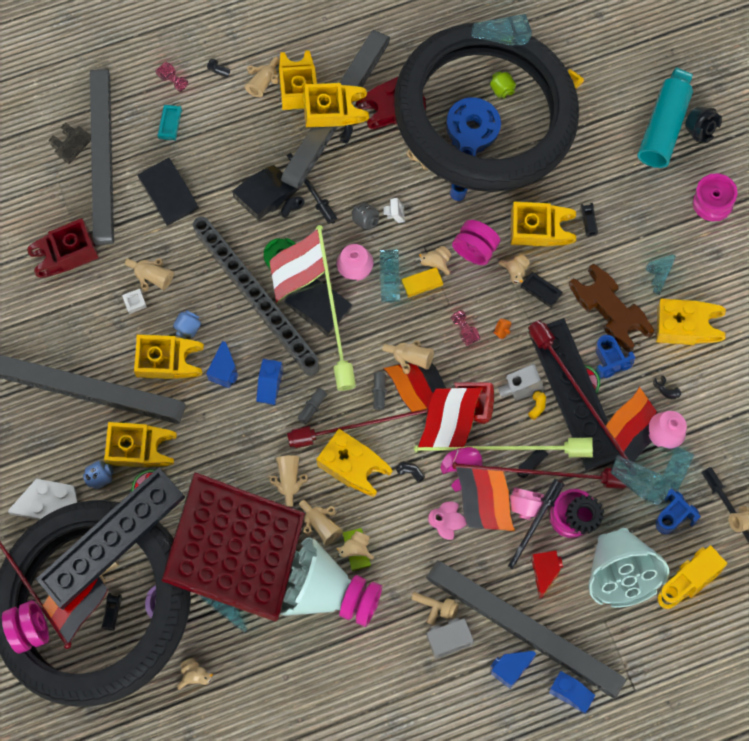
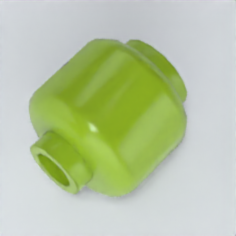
(502, 84)

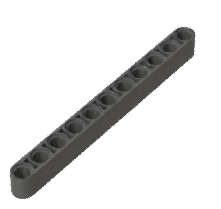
(318, 137)
(101, 157)
(258, 302)
(91, 389)
(526, 629)

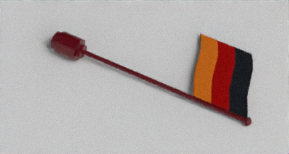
(414, 389)
(629, 425)
(487, 495)
(69, 620)

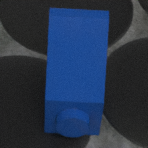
(222, 369)
(269, 381)
(511, 667)
(572, 692)

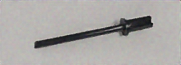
(322, 205)
(717, 487)
(549, 500)

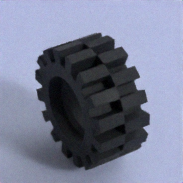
(593, 506)

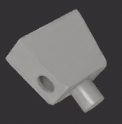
(522, 383)

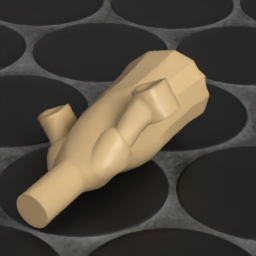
(263, 77)
(152, 272)
(411, 353)
(288, 482)
(739, 521)
(321, 523)

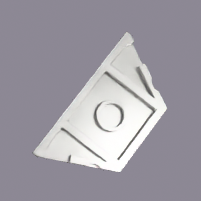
(43, 498)

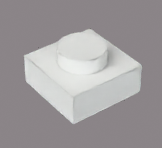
(134, 301)

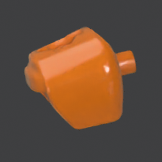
(502, 328)

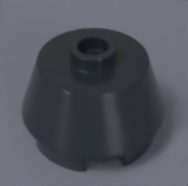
(702, 123)

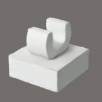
(395, 211)

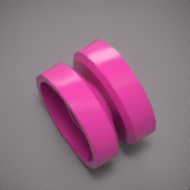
(715, 197)
(476, 242)
(557, 513)
(361, 600)
(25, 627)

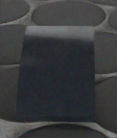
(167, 191)
(263, 192)
(314, 305)

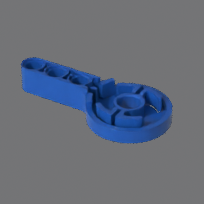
(469, 139)

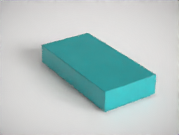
(169, 122)

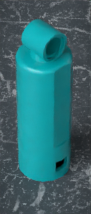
(666, 119)

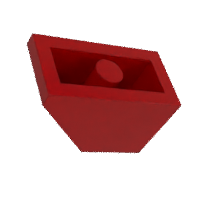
(546, 570)

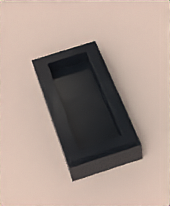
(541, 289)

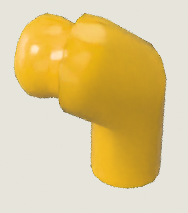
(540, 406)

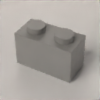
(449, 638)

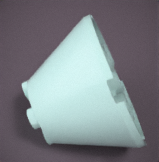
(625, 570)
(314, 582)

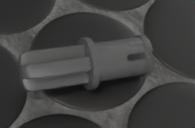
(379, 391)
(312, 406)

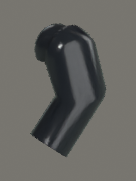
(218, 69)
(348, 130)
(291, 204)
(407, 467)

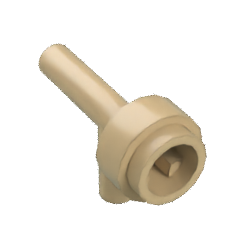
(448, 608)

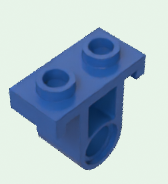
(613, 358)
(676, 512)

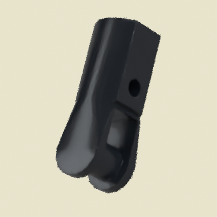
(589, 220)
(532, 461)
(111, 614)

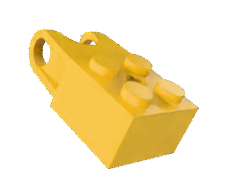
(292, 80)
(332, 105)
(545, 224)
(693, 322)
(171, 360)
(143, 445)
(358, 465)
(692, 577)

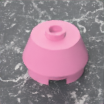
(354, 262)
(667, 429)
(526, 503)

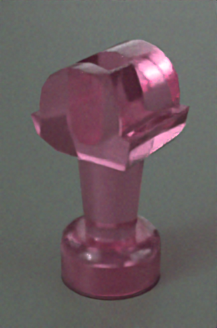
(167, 72)
(468, 334)

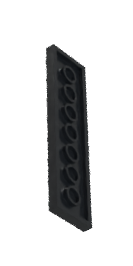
(575, 412)
(110, 538)

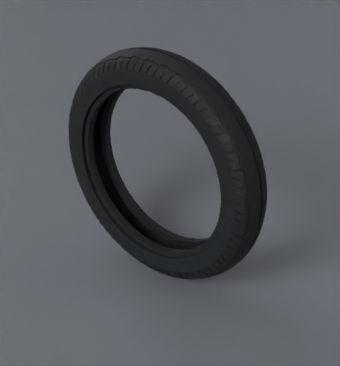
(473, 171)
(141, 662)

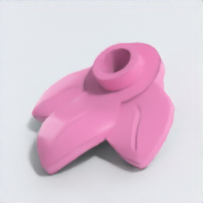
(449, 520)

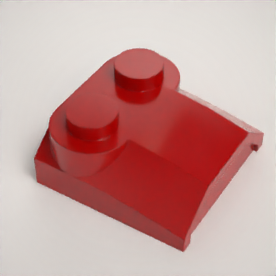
(485, 401)

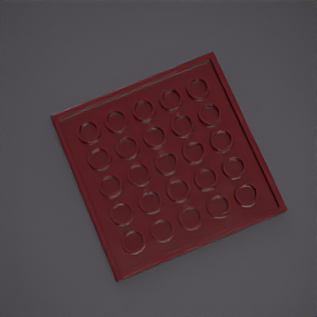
(234, 547)

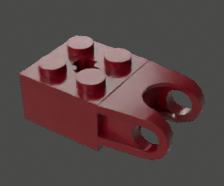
(381, 100)
(64, 249)

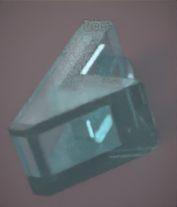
(661, 269)
(678, 467)

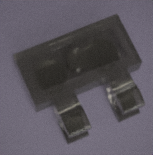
(75, 142)

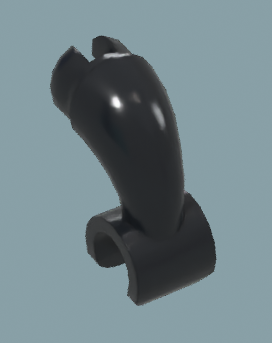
(667, 392)

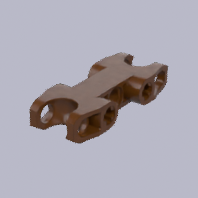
(619, 317)

